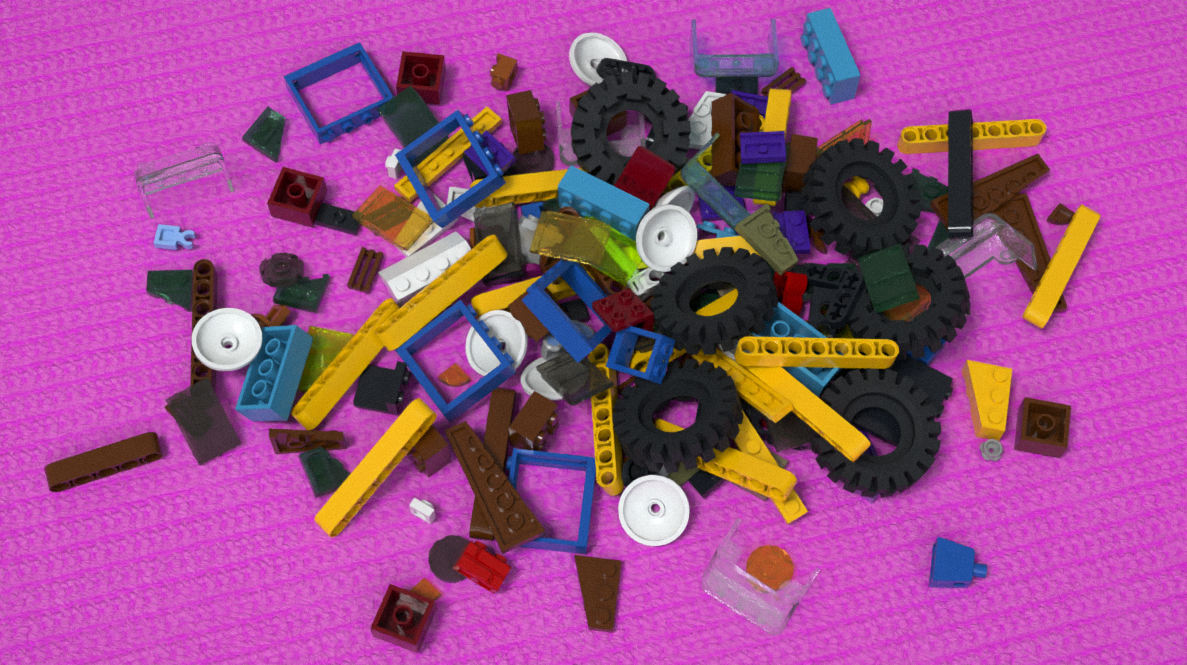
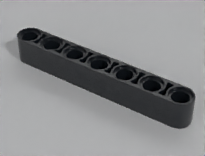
(960, 174)

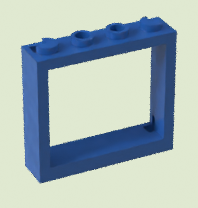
(327, 67)
(471, 197)
(555, 319)
(480, 388)
(560, 461)

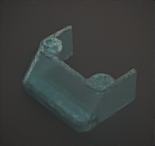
(735, 64)
(711, 191)

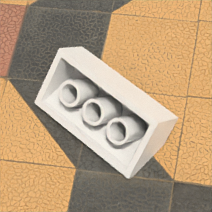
(421, 268)

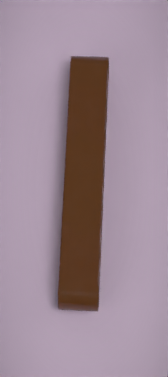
(200, 304)
(496, 443)

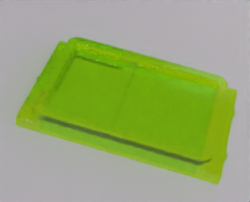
(619, 256)

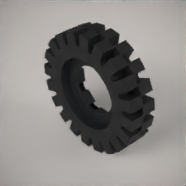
(622, 94)
(825, 202)
(946, 310)
(692, 331)
(917, 433)
(656, 448)

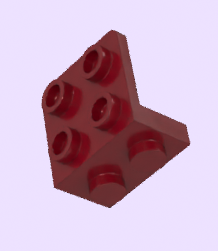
(645, 176)
(623, 311)

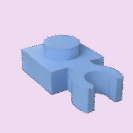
(170, 237)

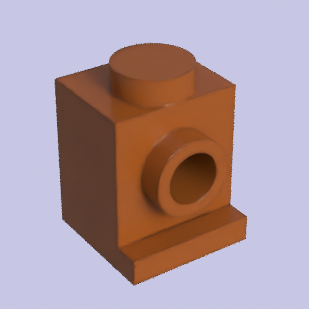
(503, 72)

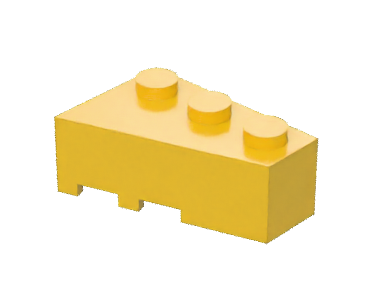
(988, 397)

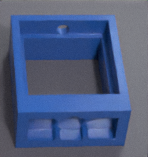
(624, 347)

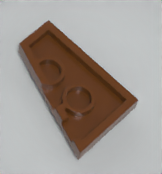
(299, 441)
(599, 590)

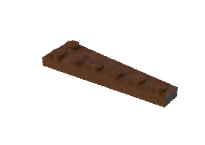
(997, 188)
(1020, 216)
(501, 504)

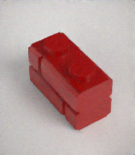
(482, 566)

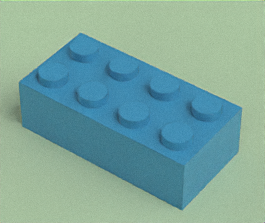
(830, 56)
(601, 200)
(788, 324)
(274, 374)

